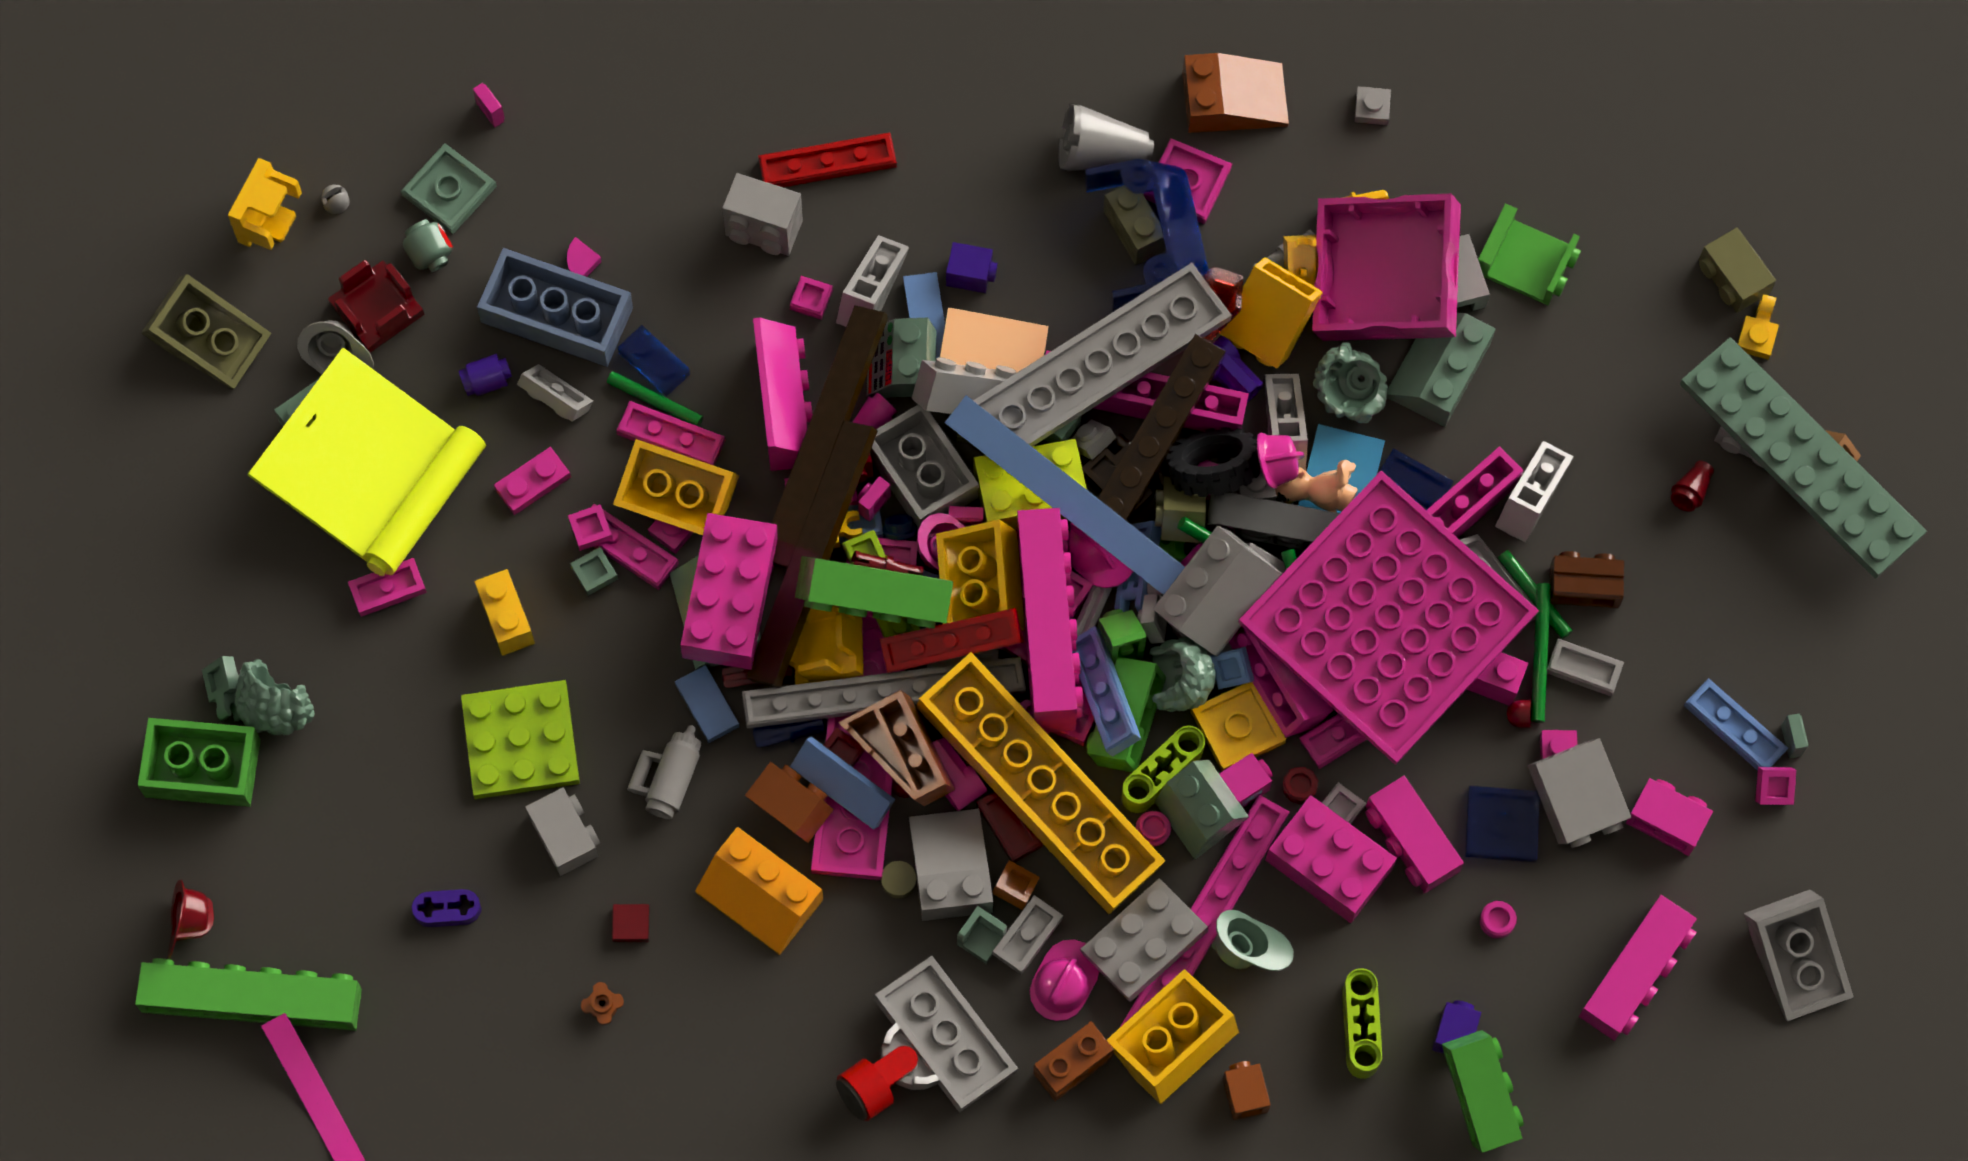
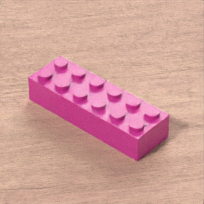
(1047, 610)

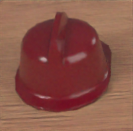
(190, 915)

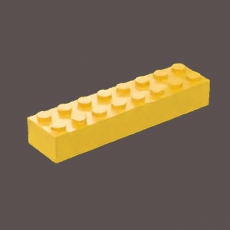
(1040, 783)

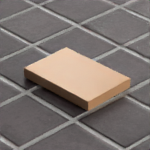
(991, 340)

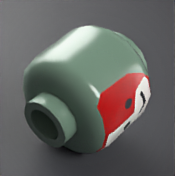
(427, 245)

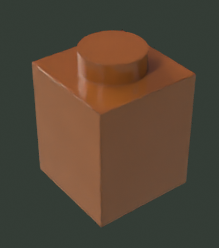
(1246, 1090)

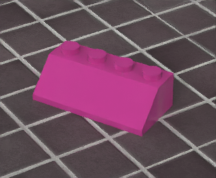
(782, 390)

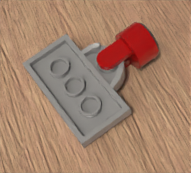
(931, 1043)

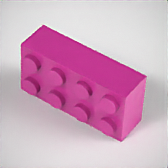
(729, 591)

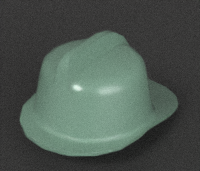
(1248, 942)

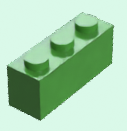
(1140, 683)
(1483, 1090)

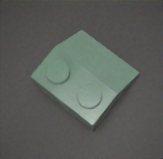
(1200, 807)

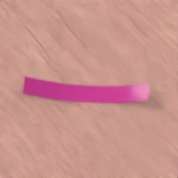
(311, 1089)

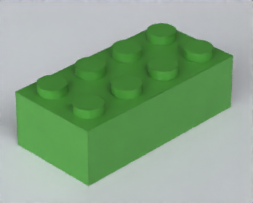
(872, 589)

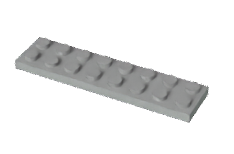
(1106, 356)

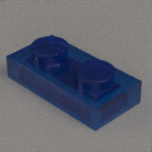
(654, 360)

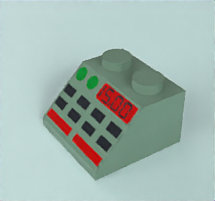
(900, 355)

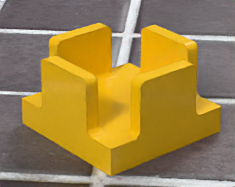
(257, 210)
(828, 647)

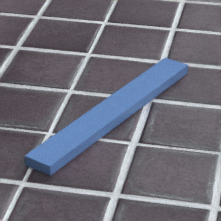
(1065, 493)

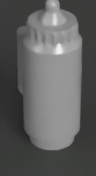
(671, 776)

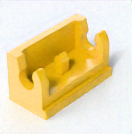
(1301, 256)

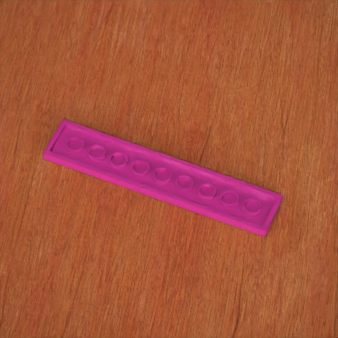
(844, 842)

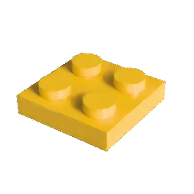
(1238, 725)

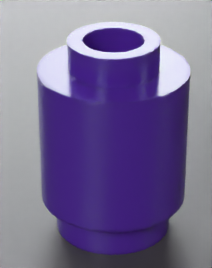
(485, 375)

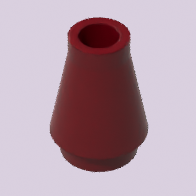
(1692, 487)

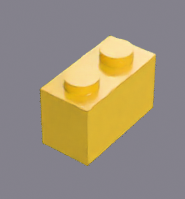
(504, 612)

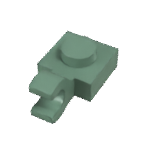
(221, 684)

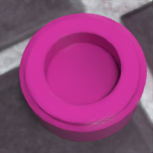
(1498, 919)

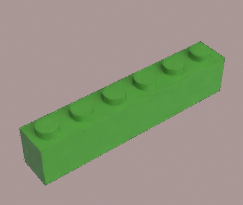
(248, 995)

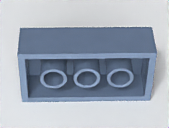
(555, 307)

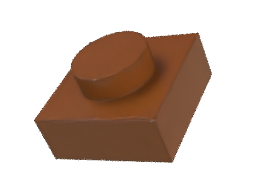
(1015, 885)

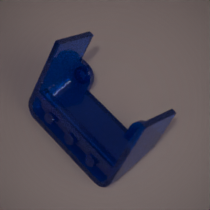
(1175, 214)

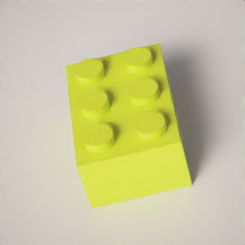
(1004, 495)

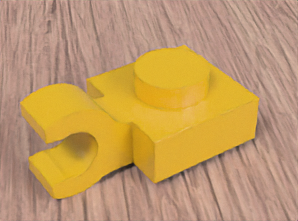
(1758, 333)

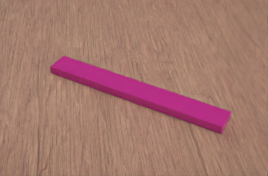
(1224, 887)

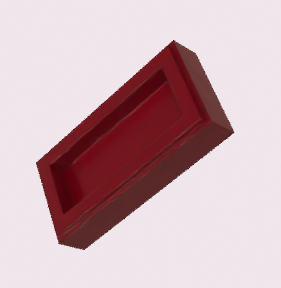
(1009, 830)

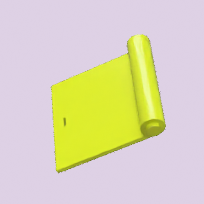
(368, 464)

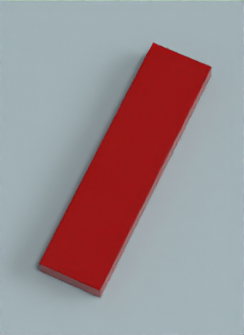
(828, 160)
(951, 640)

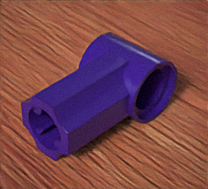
(1234, 373)

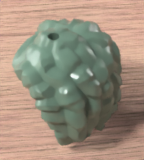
(1343, 389)
(1188, 674)
(270, 705)

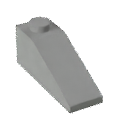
(873, 278)
(1286, 410)
(1533, 491)

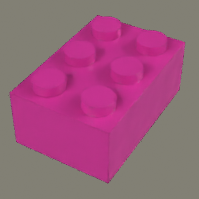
(1330, 859)

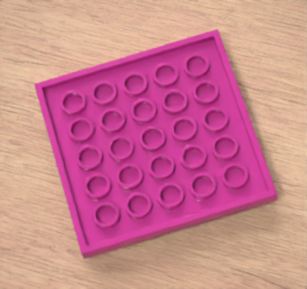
(1388, 617)

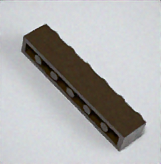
(1162, 426)

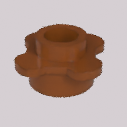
(605, 1013)

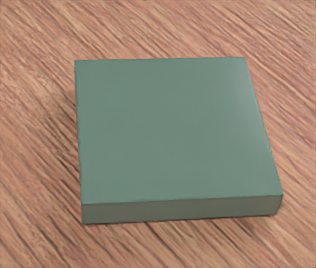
(448, 188)

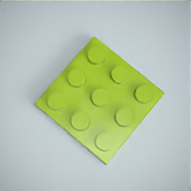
(520, 739)

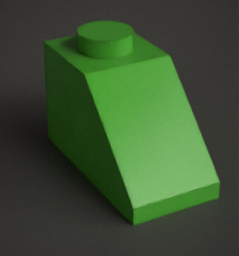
(1123, 634)

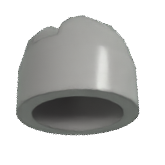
(337, 203)

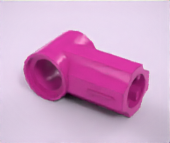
(964, 779)

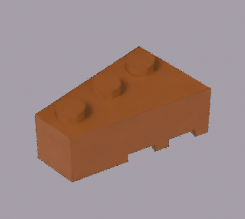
(901, 745)

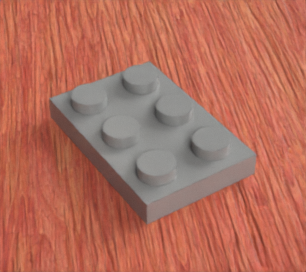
(1144, 940)

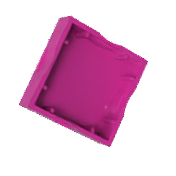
(1387, 267)

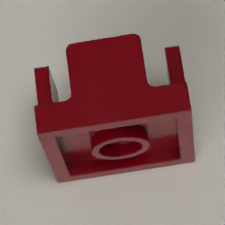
(375, 303)

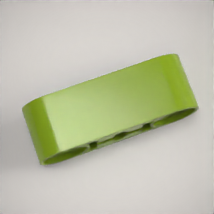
(1144, 774)
(1351, 1009)

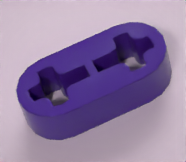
(448, 916)

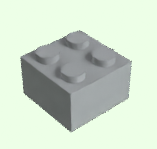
(762, 215)

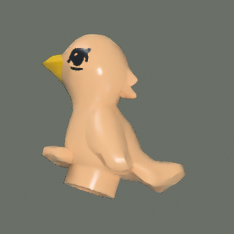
(1325, 490)

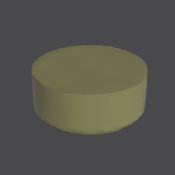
(898, 879)

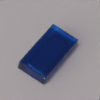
(1416, 479)

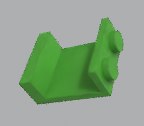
(1527, 258)

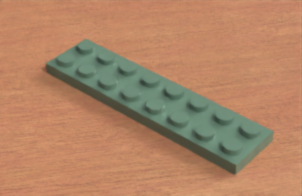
(1803, 458)

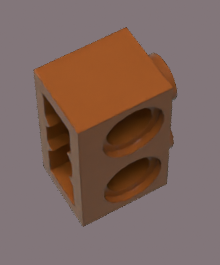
(1073, 1061)

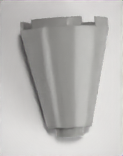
(1099, 140)

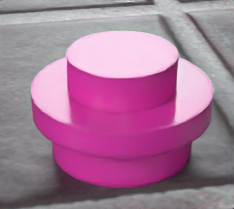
(1154, 827)

